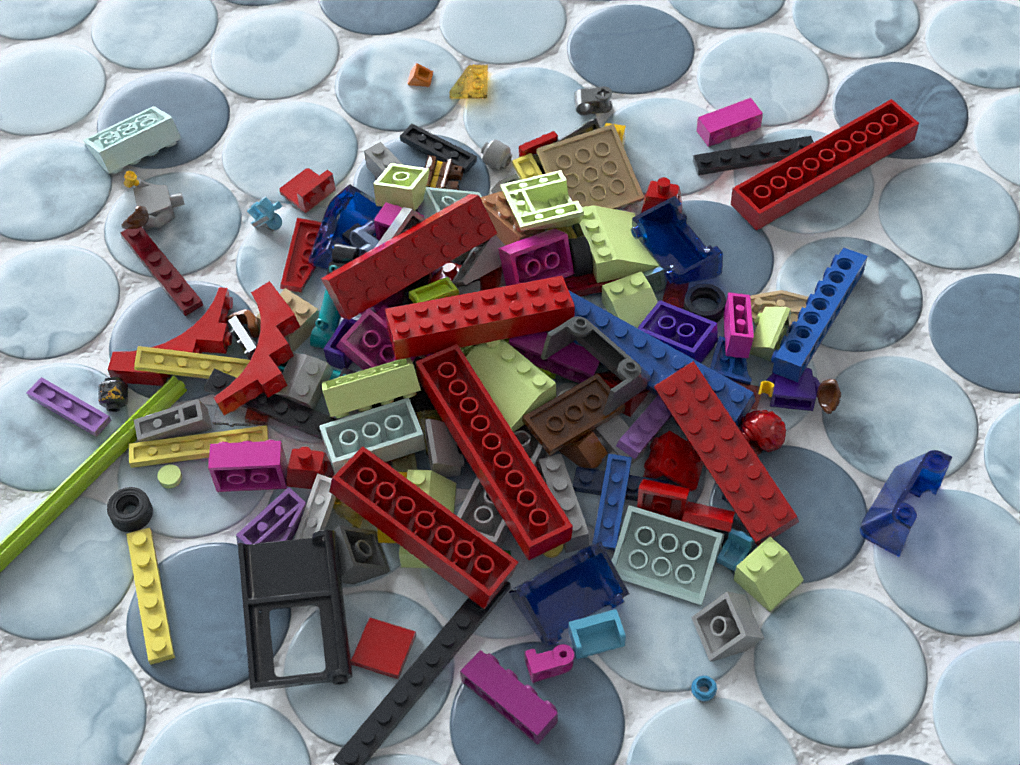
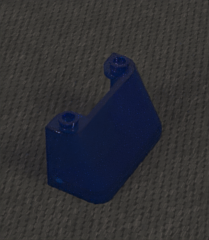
(342, 213)
(675, 244)
(891, 518)
(569, 592)

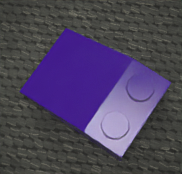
(681, 330)

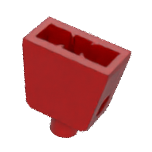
(659, 192)
(305, 465)

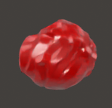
(765, 429)

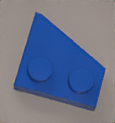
(729, 366)

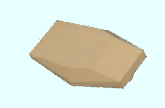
(778, 299)

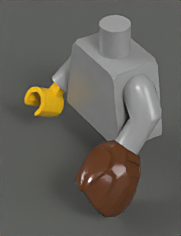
(153, 204)

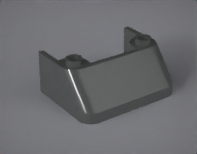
(634, 376)

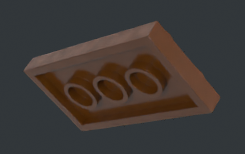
(571, 414)

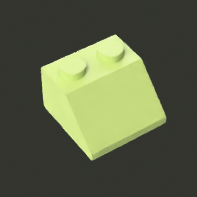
(401, 186)
(770, 331)
(768, 574)

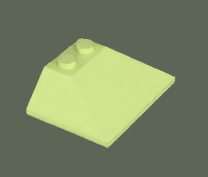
(542, 202)

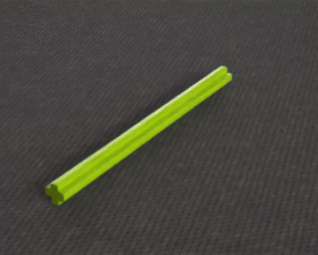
(85, 474)

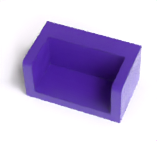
(333, 355)

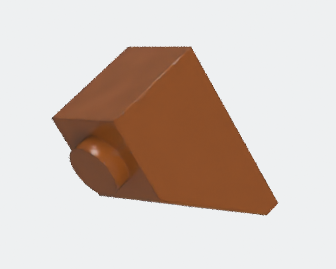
(585, 451)

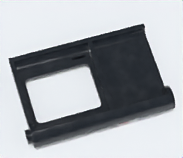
(291, 577)

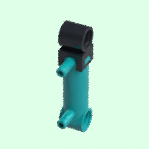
(329, 316)

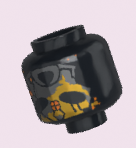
(113, 394)

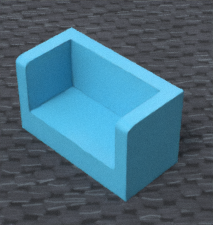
(596, 634)

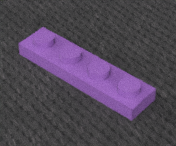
(69, 406)
(644, 428)

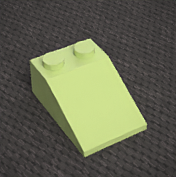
(629, 298)

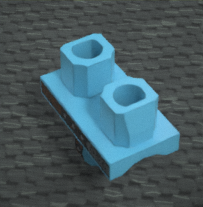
(265, 213)

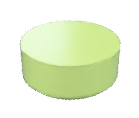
(169, 476)

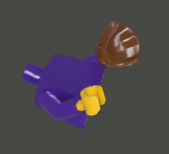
(802, 394)

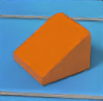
(420, 76)

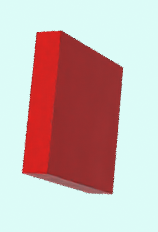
(708, 516)
(383, 648)

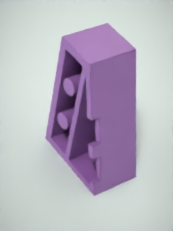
(276, 522)

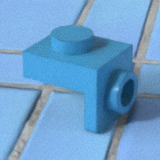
(735, 549)

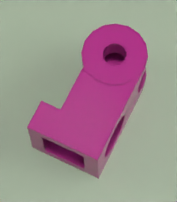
(549, 663)

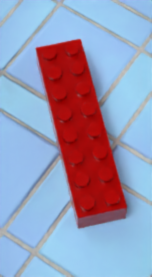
(409, 256)
(479, 317)
(726, 454)
(423, 526)

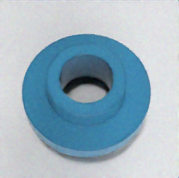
(707, 682)

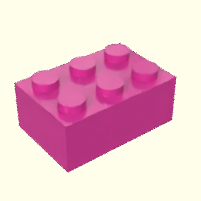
(537, 258)
(368, 342)
(248, 466)

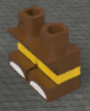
(442, 172)

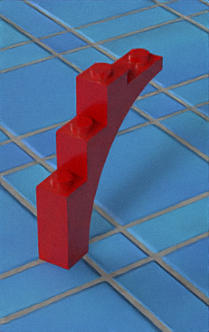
(207, 335)
(271, 351)

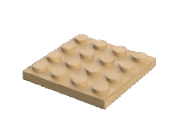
(594, 168)

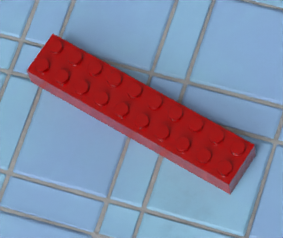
(823, 164)
(494, 452)

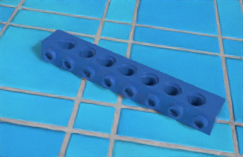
(819, 315)

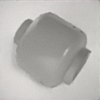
(496, 154)

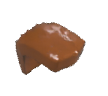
(247, 317)

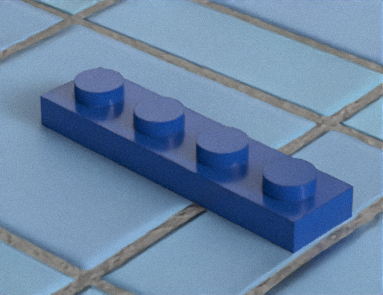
(612, 501)

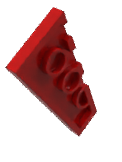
(297, 265)

